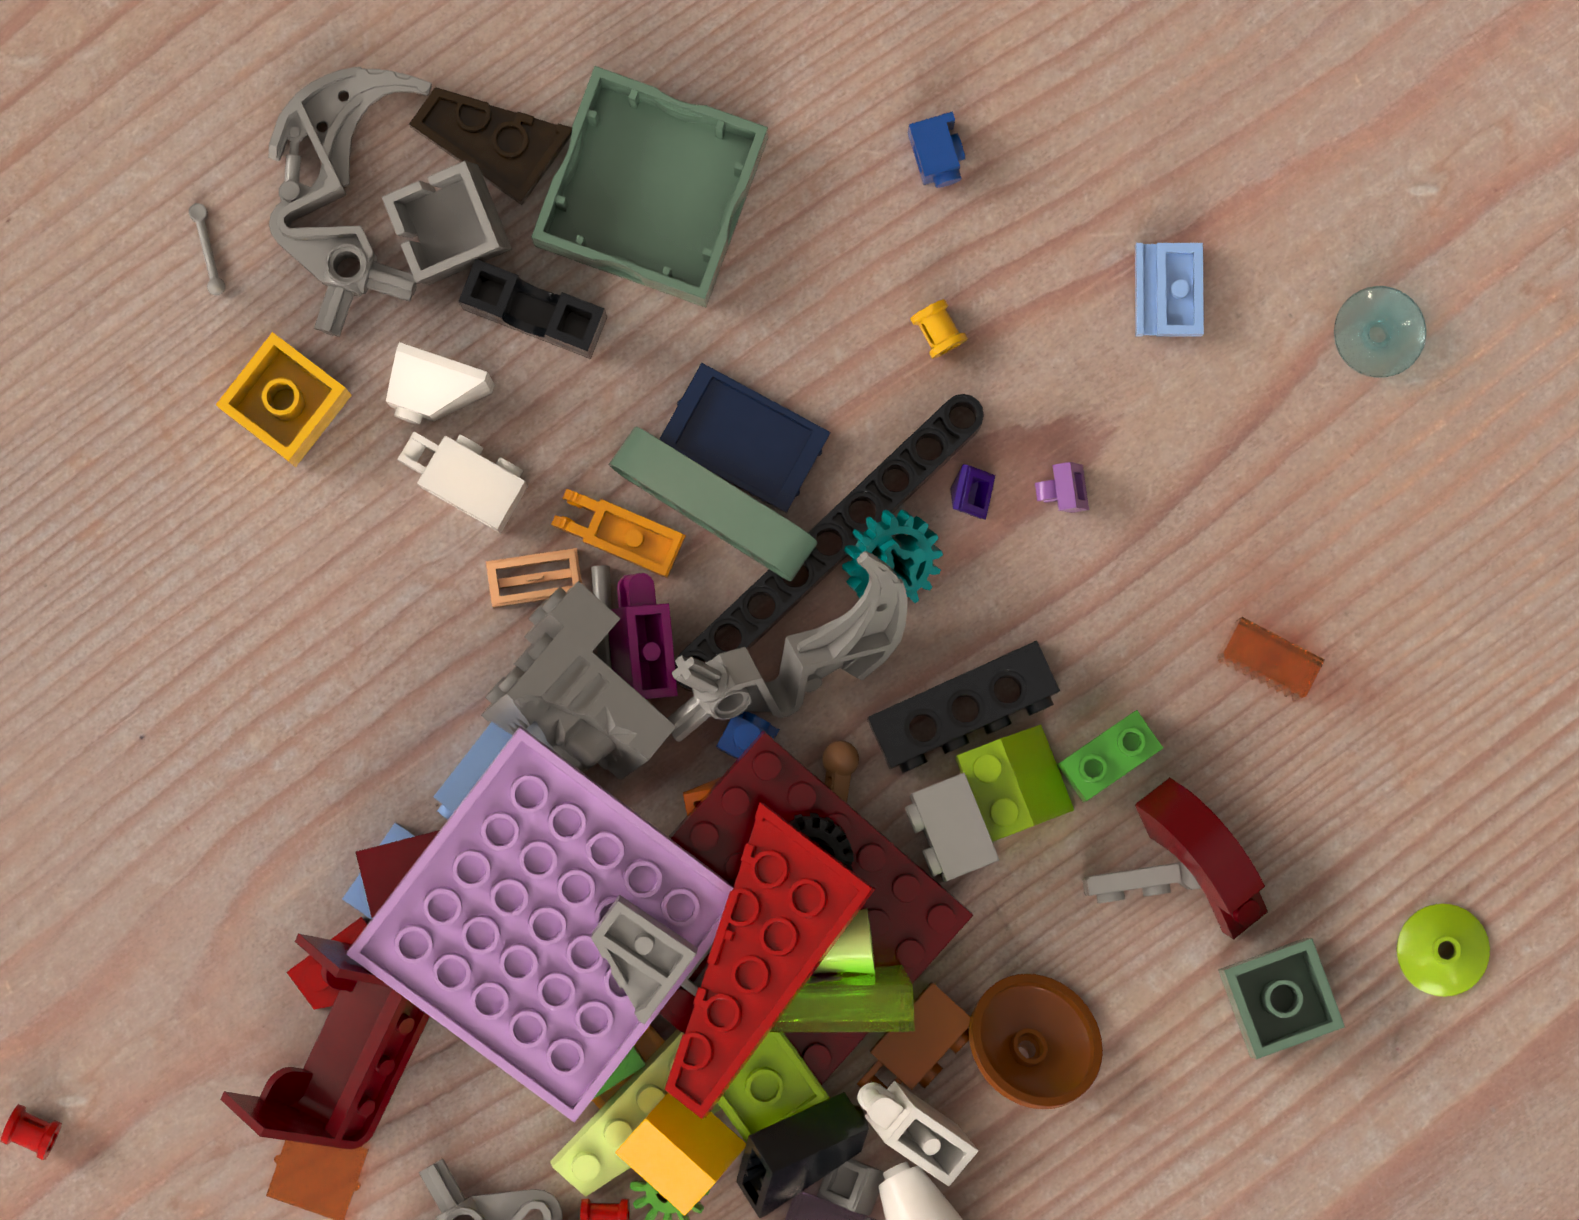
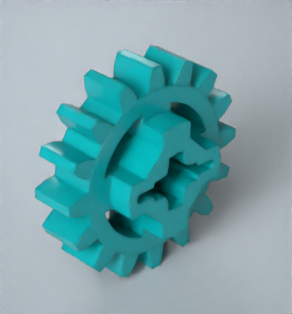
(910, 556)

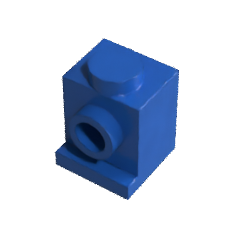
(936, 150)
(742, 732)

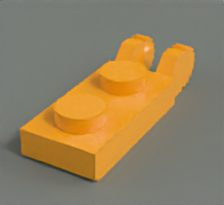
(624, 534)

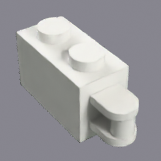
(467, 479)
(917, 1130)

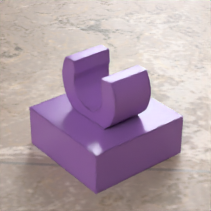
(1066, 488)

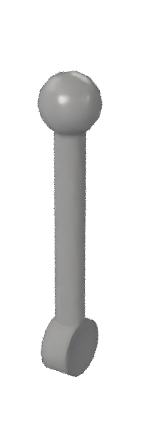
(199, 214)

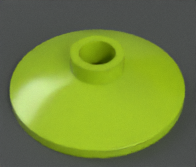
(1419, 950)

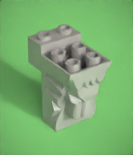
(571, 695)

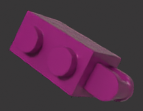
(643, 639)

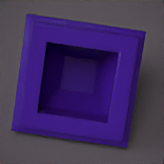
(972, 491)

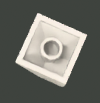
(432, 385)

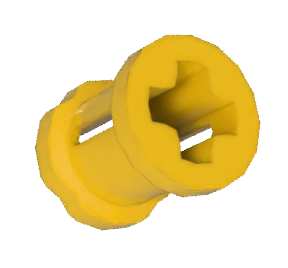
(938, 329)

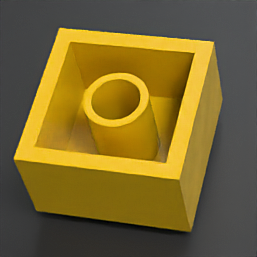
(284, 399)

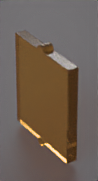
(317, 1177)

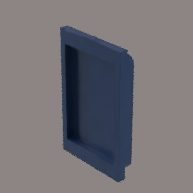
(744, 437)

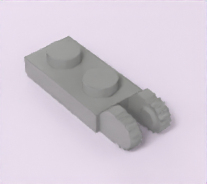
(1152, 880)

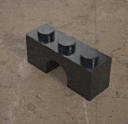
(531, 310)

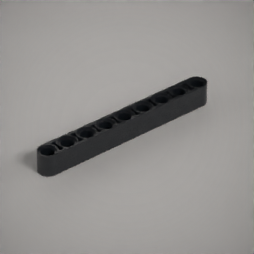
(839, 522)

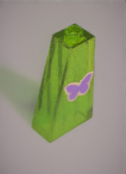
(852, 1003)

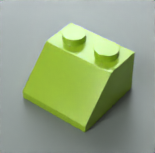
(1015, 782)

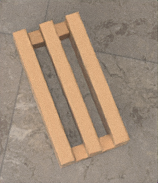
(528, 597)

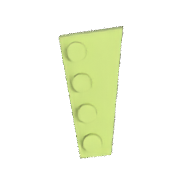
(590, 1155)

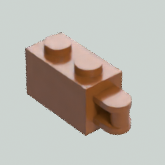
(915, 1054)

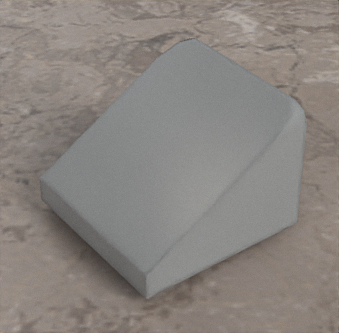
(852, 1186)

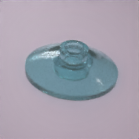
(1398, 318)

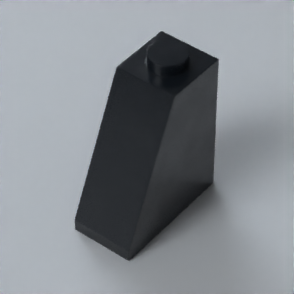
(800, 1152)

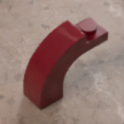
(1208, 851)

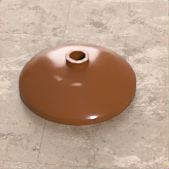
(1050, 1026)

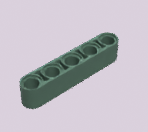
(713, 503)

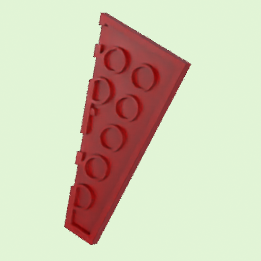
(771, 938)

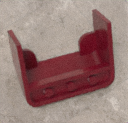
(351, 1065)

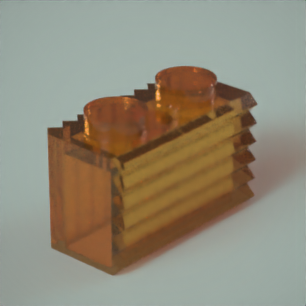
(1270, 659)

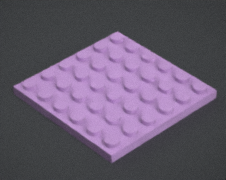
(503, 917)

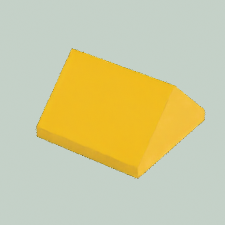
(680, 1152)

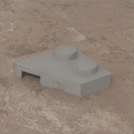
(642, 955)

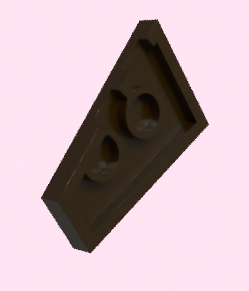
(505, 144)

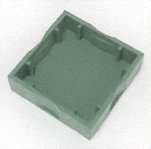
(650, 187)

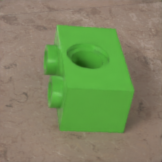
(1110, 756)

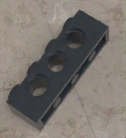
(1024, 665)

